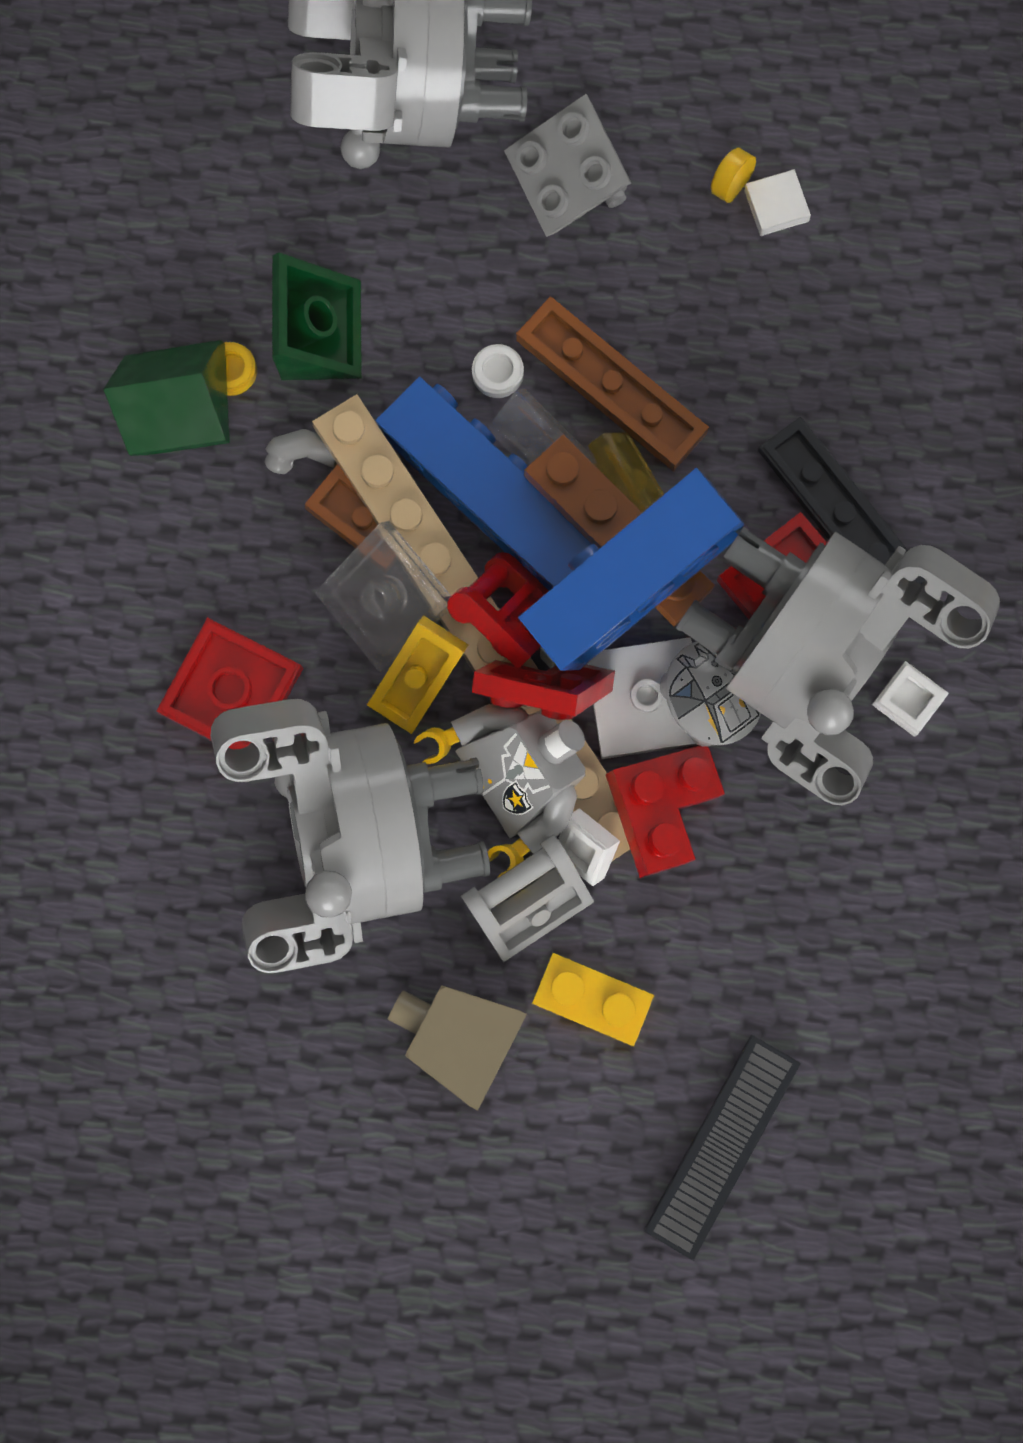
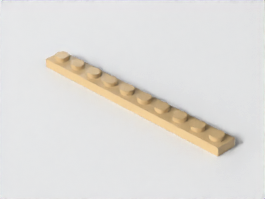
(394, 497)

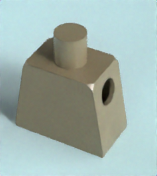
(458, 1039)

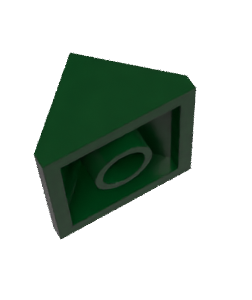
(314, 321)
(171, 399)

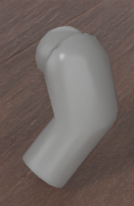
(294, 446)

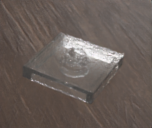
(383, 594)

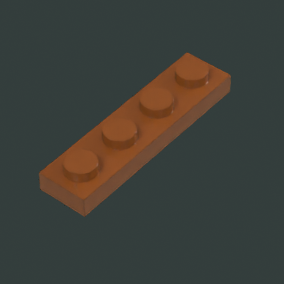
(612, 383)
(599, 511)

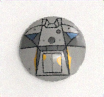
(700, 701)

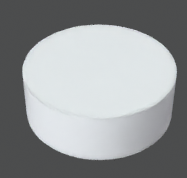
(497, 371)

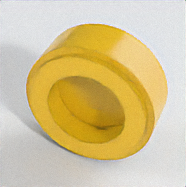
(732, 174)
(240, 368)

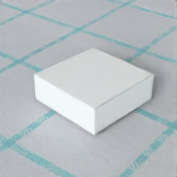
(777, 202)
(910, 699)
(588, 846)

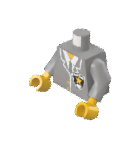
(525, 769)

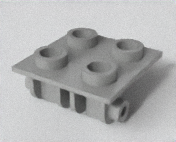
(568, 167)

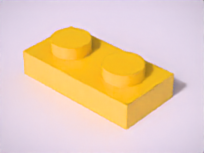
(417, 674)
(593, 999)

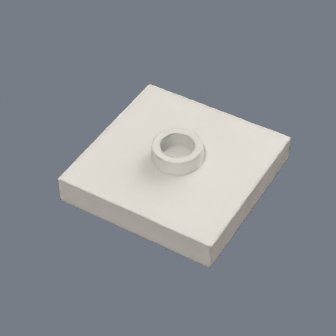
(635, 713)

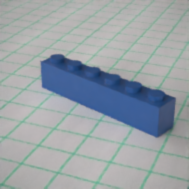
(481, 480)

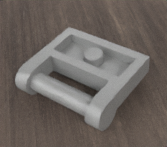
(535, 909)

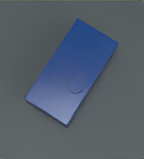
(632, 572)

